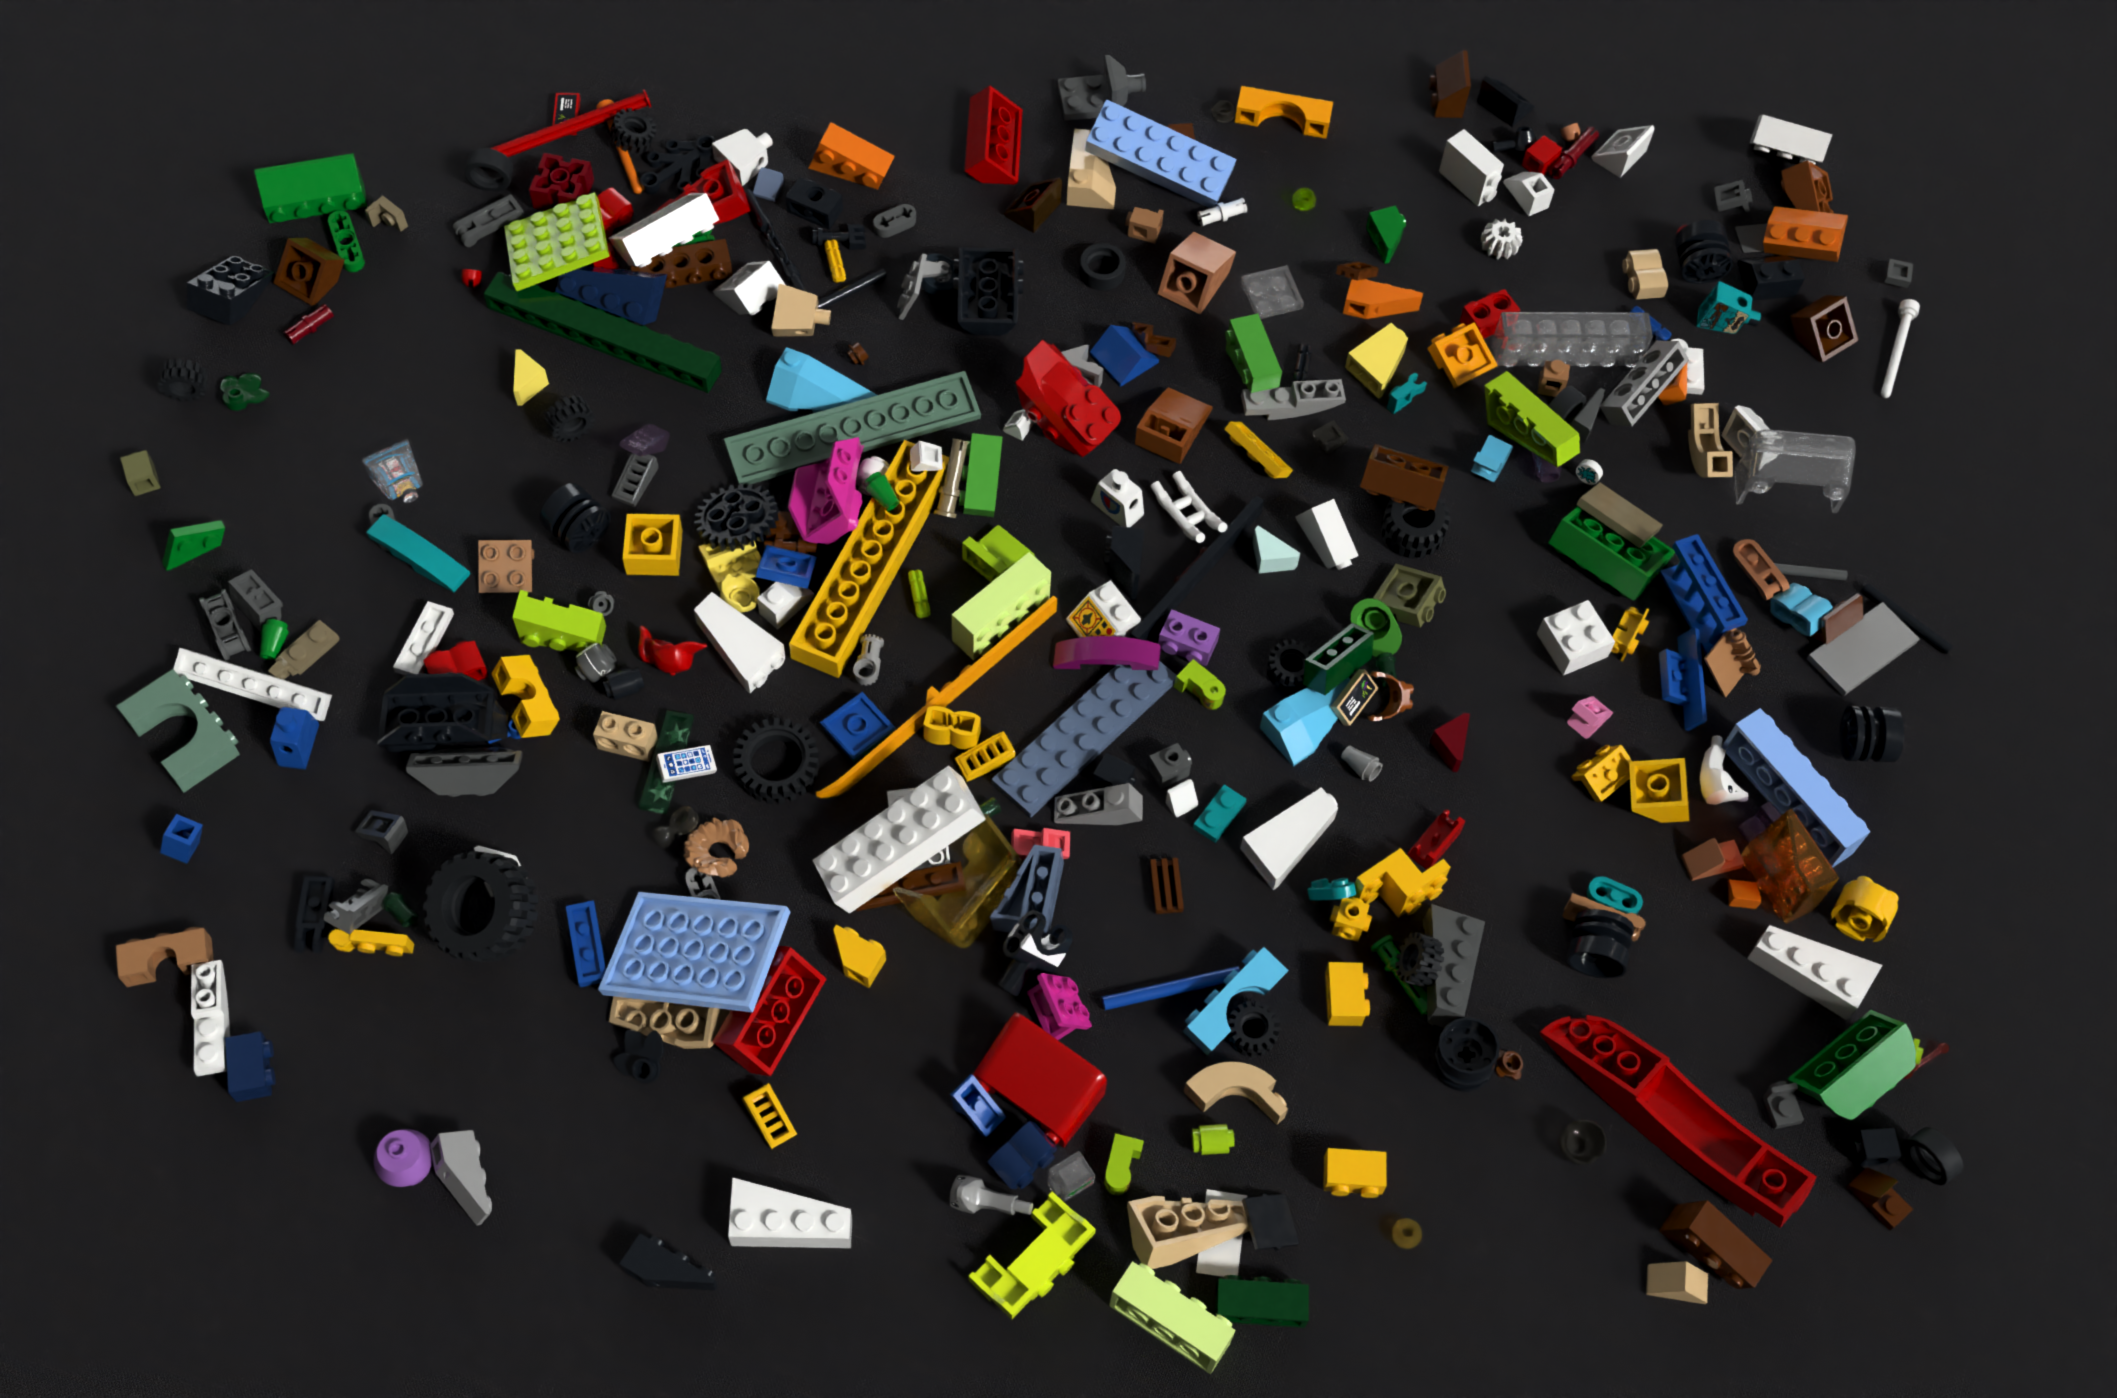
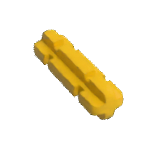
(835, 261)

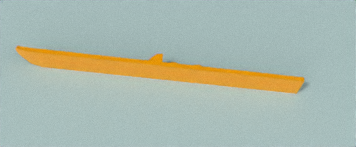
(934, 698)

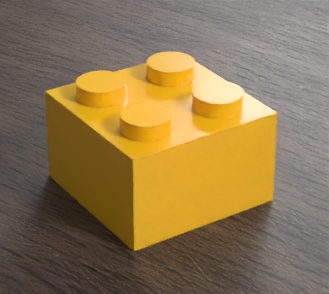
(652, 544)

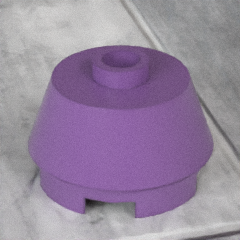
(403, 1158)

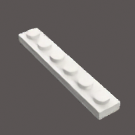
(251, 683)

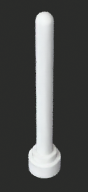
(1907, 312)

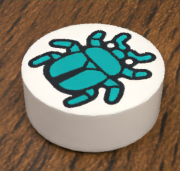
(1589, 471)

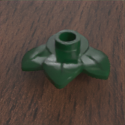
(242, 391)

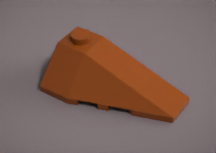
(1807, 187)

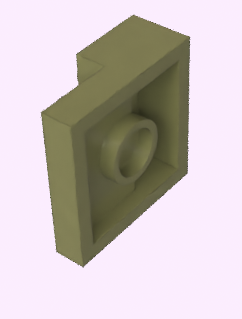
(1411, 594)

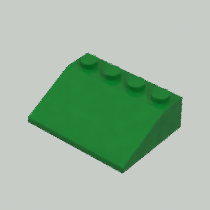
(1609, 554)

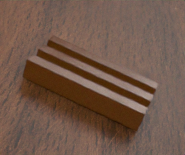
(1357, 270)
(1165, 864)

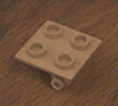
(505, 566)
(1731, 659)

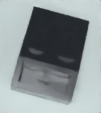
(227, 289)

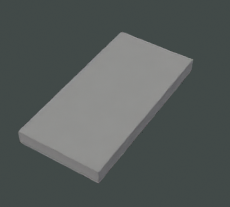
(1863, 649)

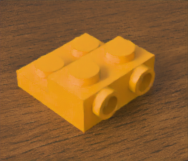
(1462, 354)

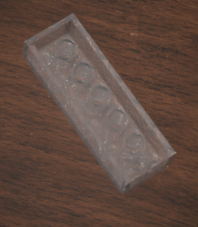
(1571, 337)

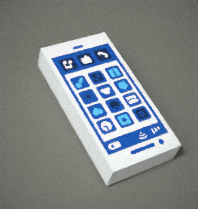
(686, 763)

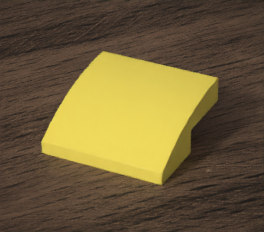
(734, 563)

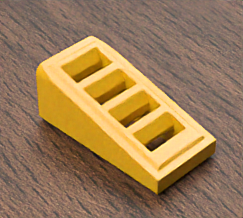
(990, 764)
(760, 1093)

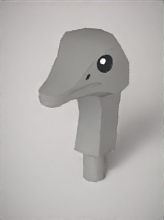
(971, 1194)

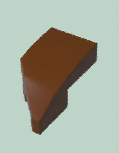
(1153, 343)

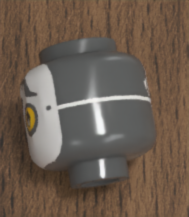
(595, 662)

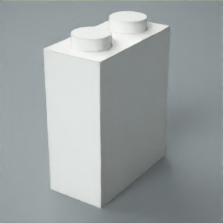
(1471, 167)

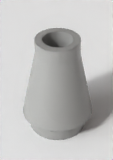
(1362, 763)

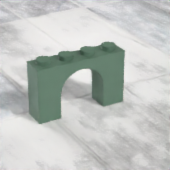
(173, 697)

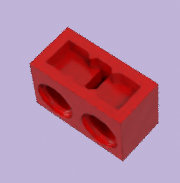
(1488, 311)

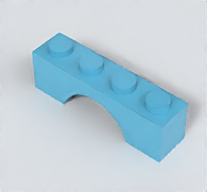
(1211, 1024)

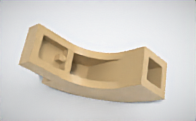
(1705, 444)
(1236, 1079)

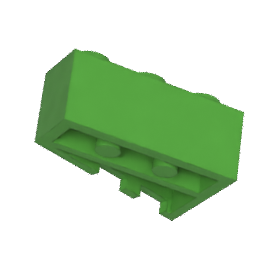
(1252, 353)
(981, 475)

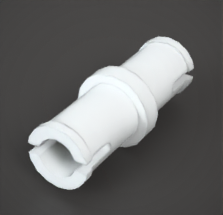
(1222, 212)

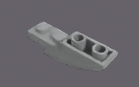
(1294, 401)

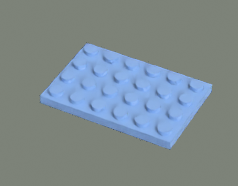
(695, 951)

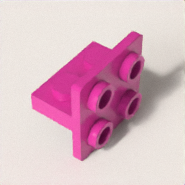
(1058, 1005)

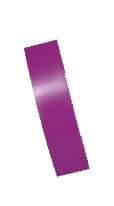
(1107, 650)

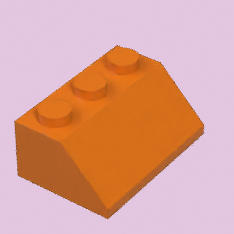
(1805, 234)

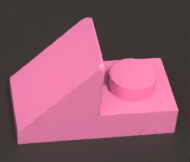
(1588, 716)

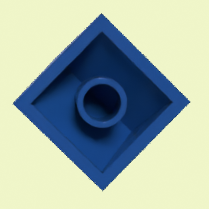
(1122, 354)

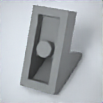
(1090, 371)

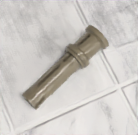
(949, 491)

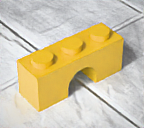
(535, 712)

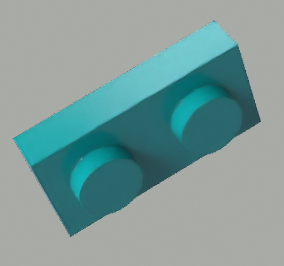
(1219, 813)

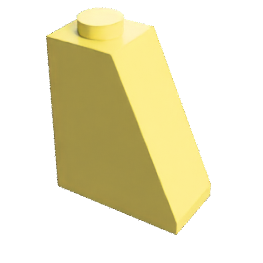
(1377, 358)

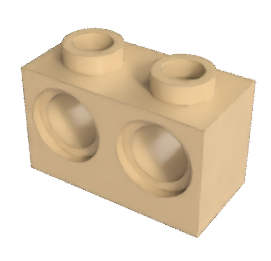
(625, 736)

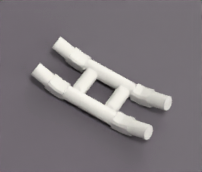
(1190, 497)

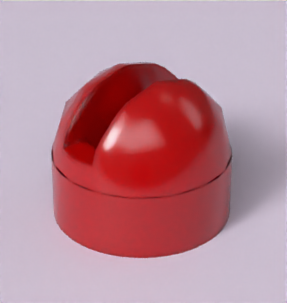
(470, 275)

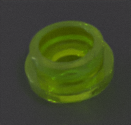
(1304, 199)

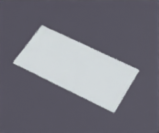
(1224, 1257)

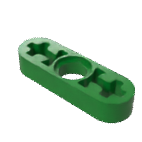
(348, 232)

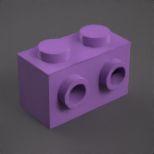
(1188, 637)

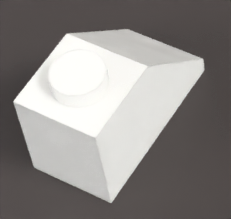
(782, 602)

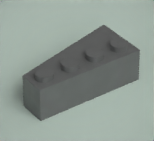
(1461, 943)

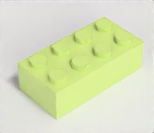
(1001, 606)
(1172, 1316)

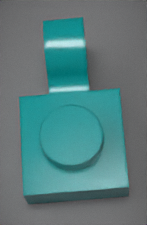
(1403, 395)

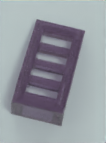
(646, 440)

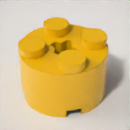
(1865, 909)

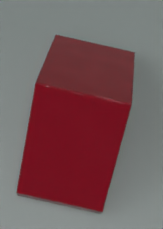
(1450, 741)

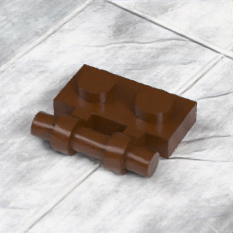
(787, 529)

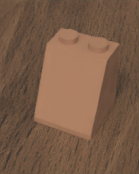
(1195, 272)

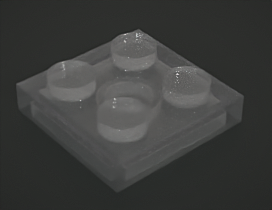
(1272, 292)

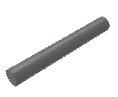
(1812, 571)

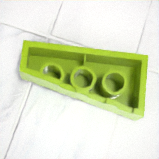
(1529, 421)

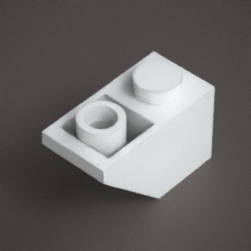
(1530, 191)

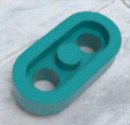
(1337, 889)
(1614, 895)

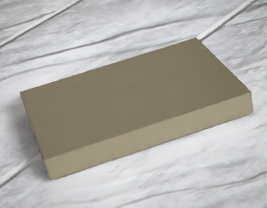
(1619, 515)

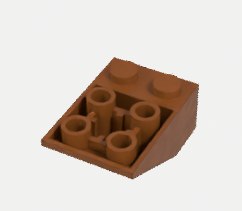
(1171, 424)

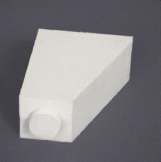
(1328, 534)

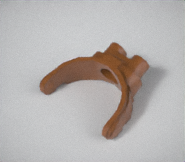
(1399, 697)

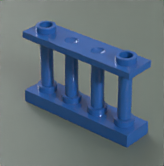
(1702, 592)

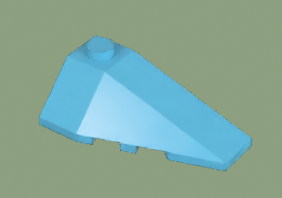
(811, 385)
(1301, 722)

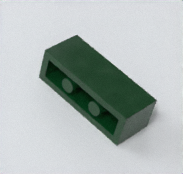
(1338, 658)
(1263, 1301)

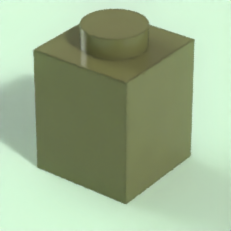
(140, 472)

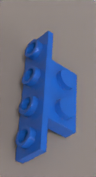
(1683, 678)

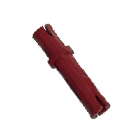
(1569, 157)

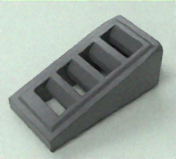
(1585, 418)
(645, 465)

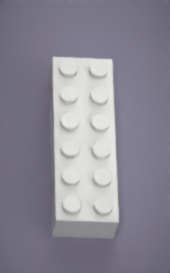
(898, 839)

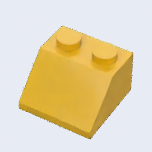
(1660, 789)

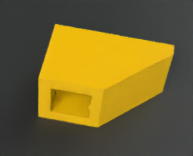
(859, 957)

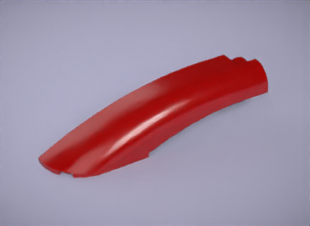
(1680, 1117)

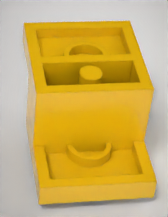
(1401, 883)

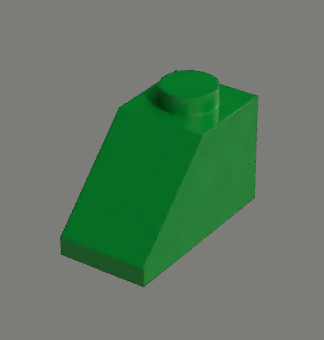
(1386, 230)

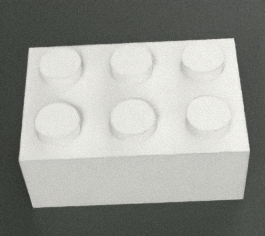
(1790, 140)

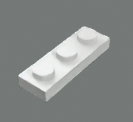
(423, 639)

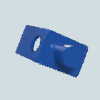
(296, 732)

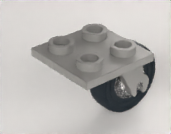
(931, 273)

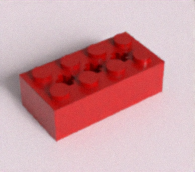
(762, 1036)

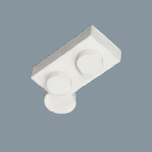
(1695, 368)

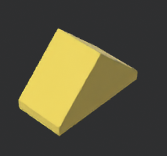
(528, 378)

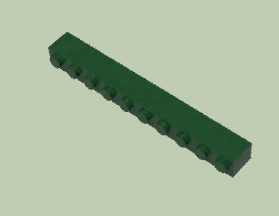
(605, 333)

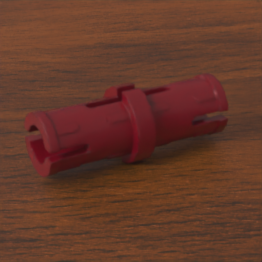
(308, 324)

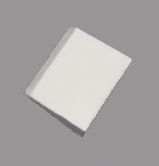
(1018, 425)

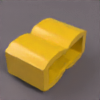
(949, 727)

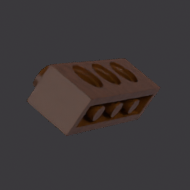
(692, 264)

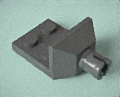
(1086, 95)

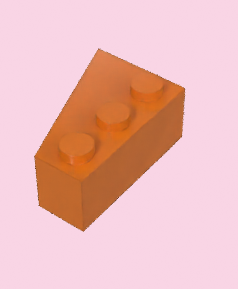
(851, 158)

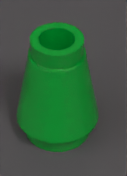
(880, 489)
(272, 638)

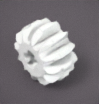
(1501, 239)

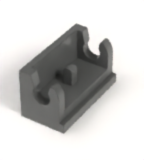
(254, 599)
(357, 908)

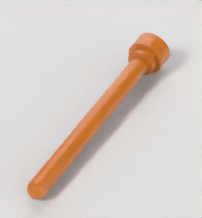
(625, 157)

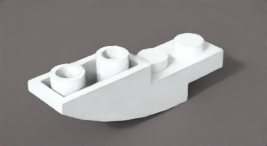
(210, 1017)

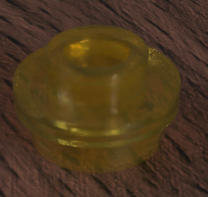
(1403, 1241)

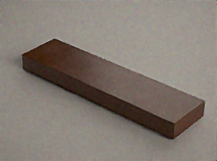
(930, 881)

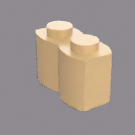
(1645, 274)

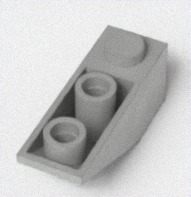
(1100, 806)
(459, 1168)

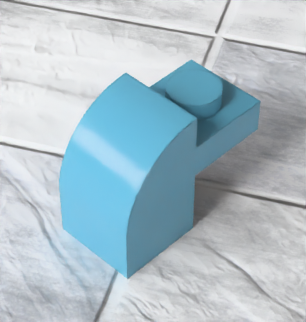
(1491, 458)

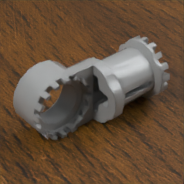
(868, 659)

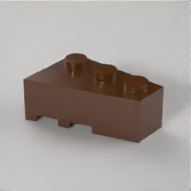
(1716, 1243)

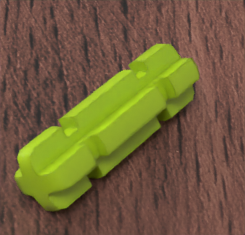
(919, 593)

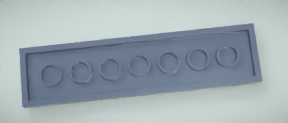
(1080, 735)

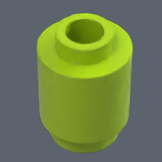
(1212, 1139)

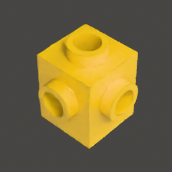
(1350, 918)

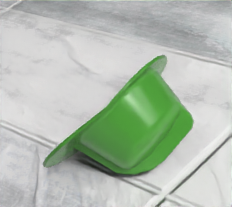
(1378, 618)

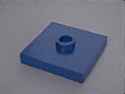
(786, 566)
(857, 727)

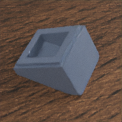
(768, 184)

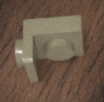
(386, 211)

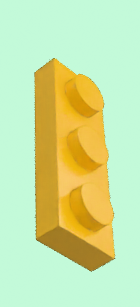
(1258, 450)

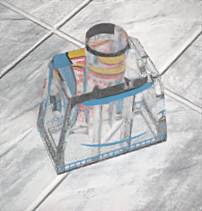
(395, 471)

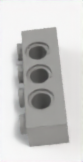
(1644, 383)

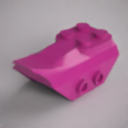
(826, 496)

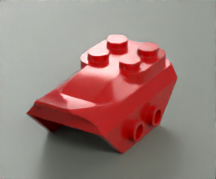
(1063, 402)

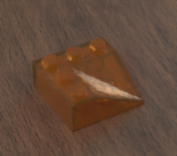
(1789, 867)

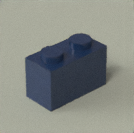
(249, 1066)

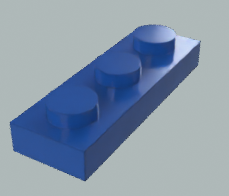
(586, 943)

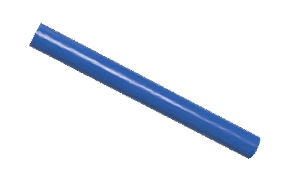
(1166, 989)

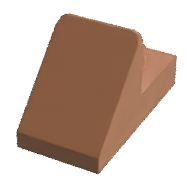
(1712, 859)

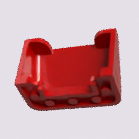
(1041, 1078)

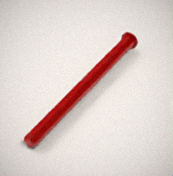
(572, 125)

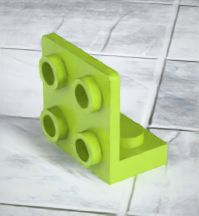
(993, 552)

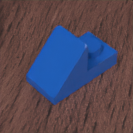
(977, 1106)

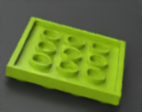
(556, 241)

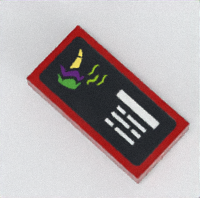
(566, 107)

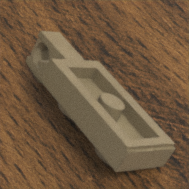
(304, 651)

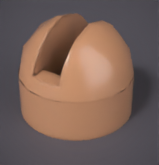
(1570, 133)

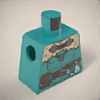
(1727, 310)

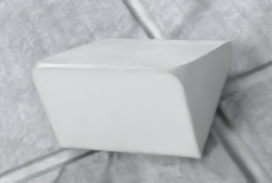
(926, 457)
(1182, 798)

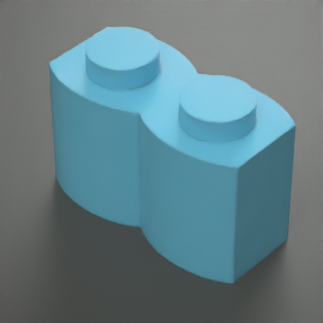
(1800, 608)

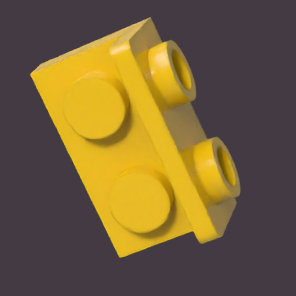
(1604, 772)

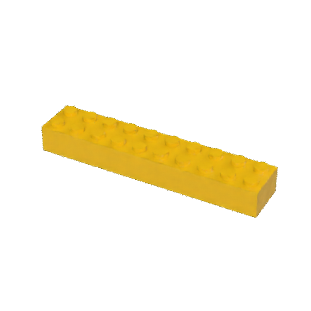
(866, 568)

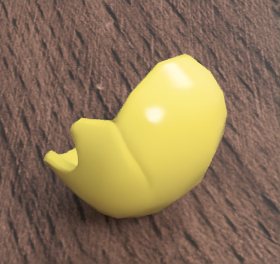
(740, 592)

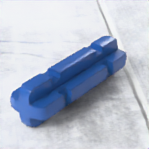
(1661, 334)

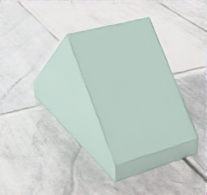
(1272, 553)

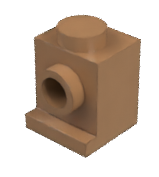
(1144, 224)
(1553, 371)

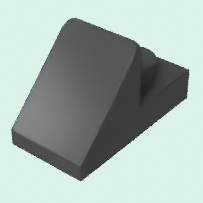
(383, 828)

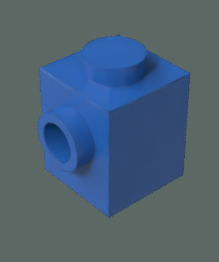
(181, 838)

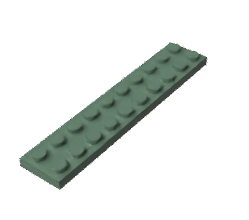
(875, 420)

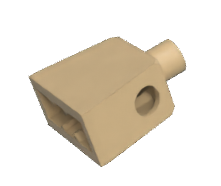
(797, 313)

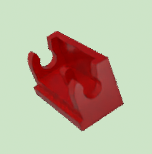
(1436, 840)

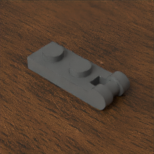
(488, 220)

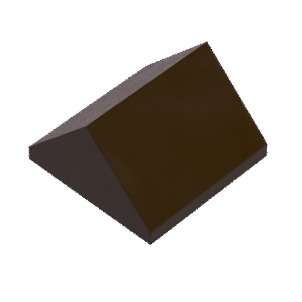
(1035, 204)

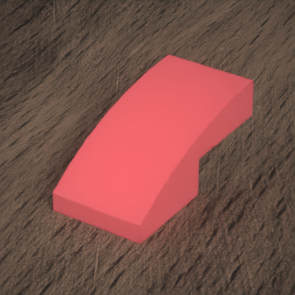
(1024, 840)

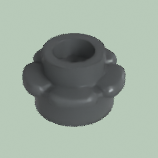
(607, 600)

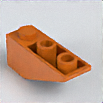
(1374, 299)

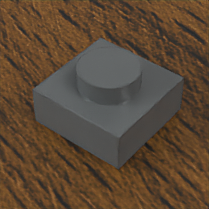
(1898, 273)

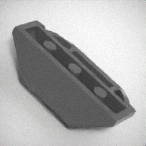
(464, 769)

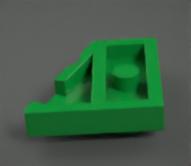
(191, 542)

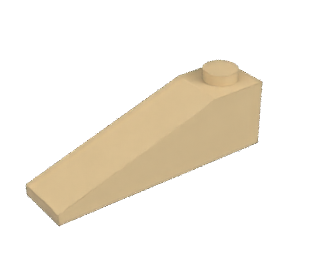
(1089, 177)
(676, 1023)
(1175, 1230)

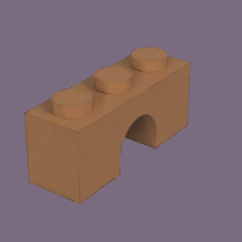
(140, 958)

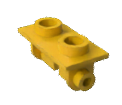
(1634, 623)

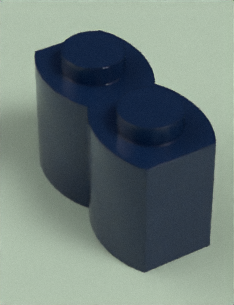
(1023, 1155)

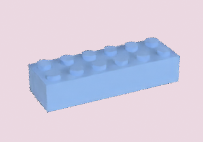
(1160, 154)
(1792, 783)

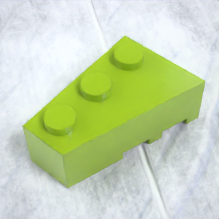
(556, 626)

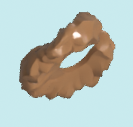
(711, 832)

